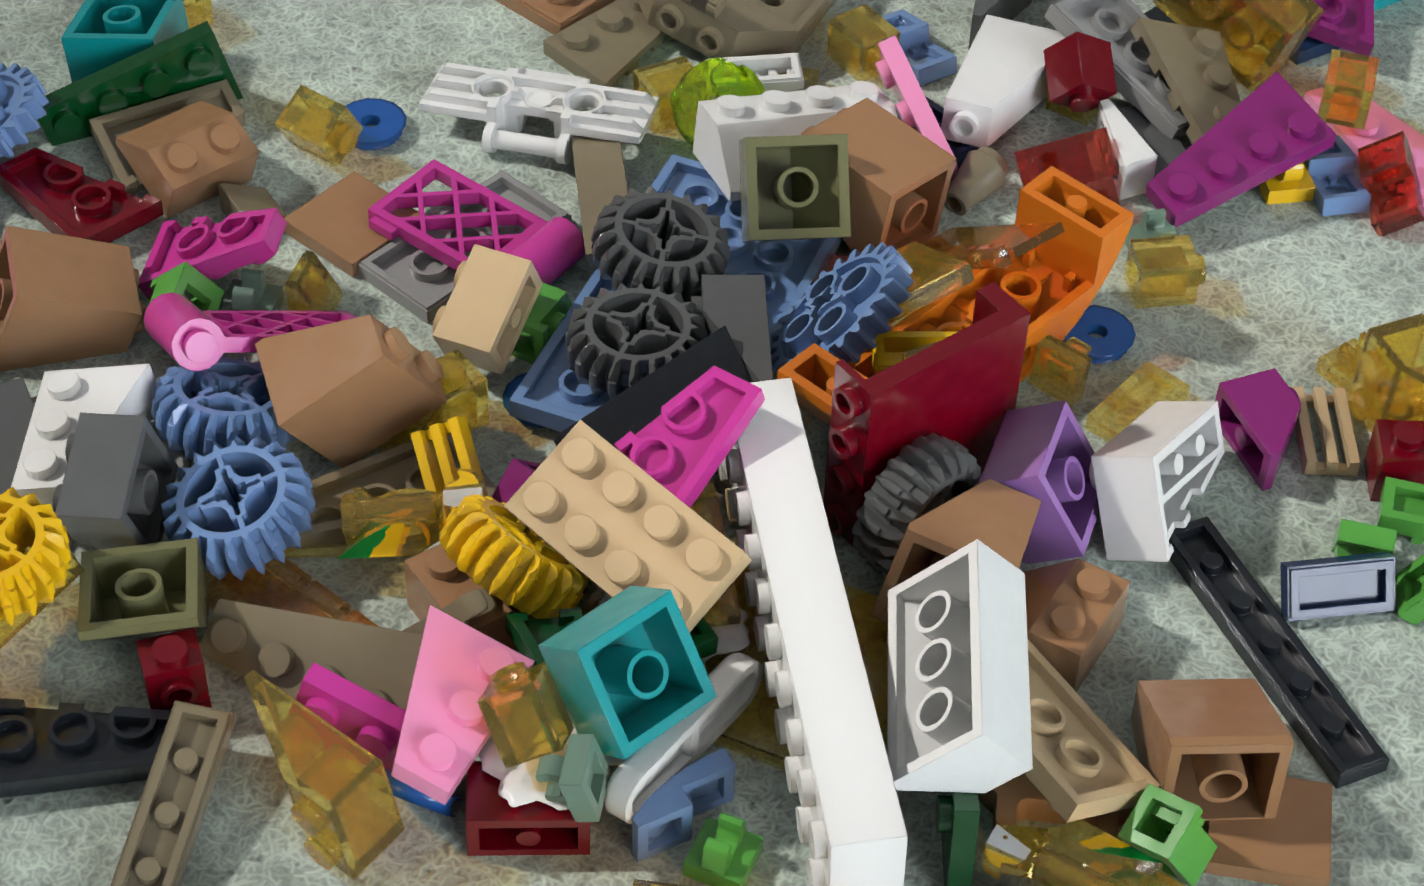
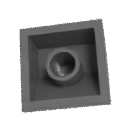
(114, 482)

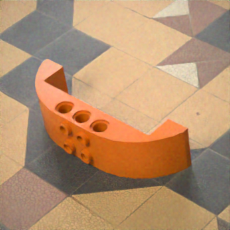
(1049, 282)

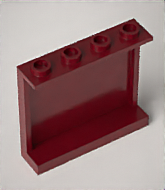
(949, 389)

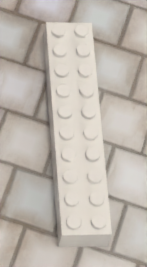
(813, 653)

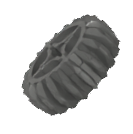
(658, 242)
(629, 336)
(908, 488)

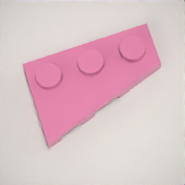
(912, 103)
(442, 716)

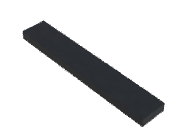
(1275, 655)

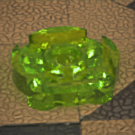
(702, 83)

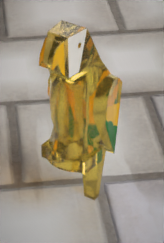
(394, 523)
(1070, 857)

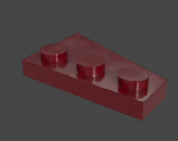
(72, 202)

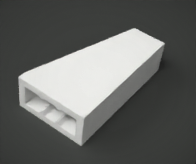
(997, 81)

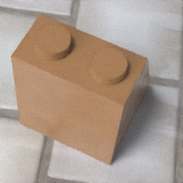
(893, 176)
(64, 298)
(348, 385)
(986, 512)
(1205, 736)

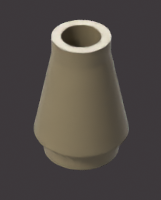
(977, 178)

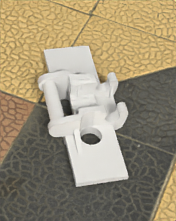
(617, 115)

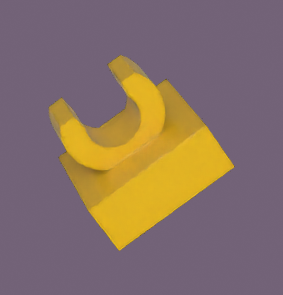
(1289, 186)

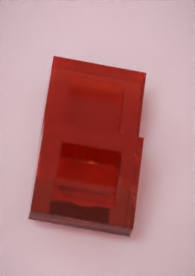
(1081, 156)
(1393, 183)

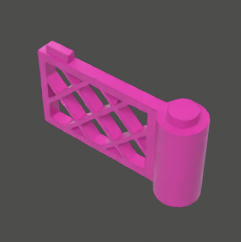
(549, 245)
(201, 337)

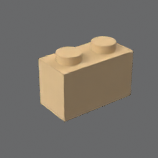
(487, 307)

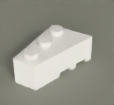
(56, 414)
(1152, 473)

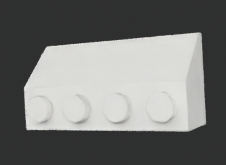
(774, 113)
(959, 675)

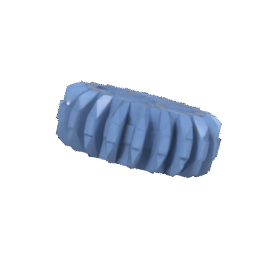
(215, 406)
(272, 506)

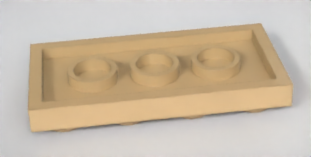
(625, 525)
(1074, 753)

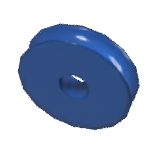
(385, 115)
(1113, 326)
(413, 796)

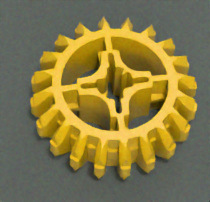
(510, 558)
(43, 569)

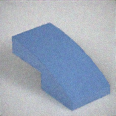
(925, 57)
(1336, 185)
(669, 811)

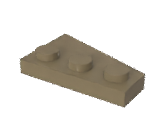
(112, 125)

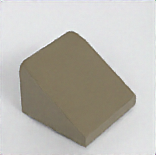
(244, 198)

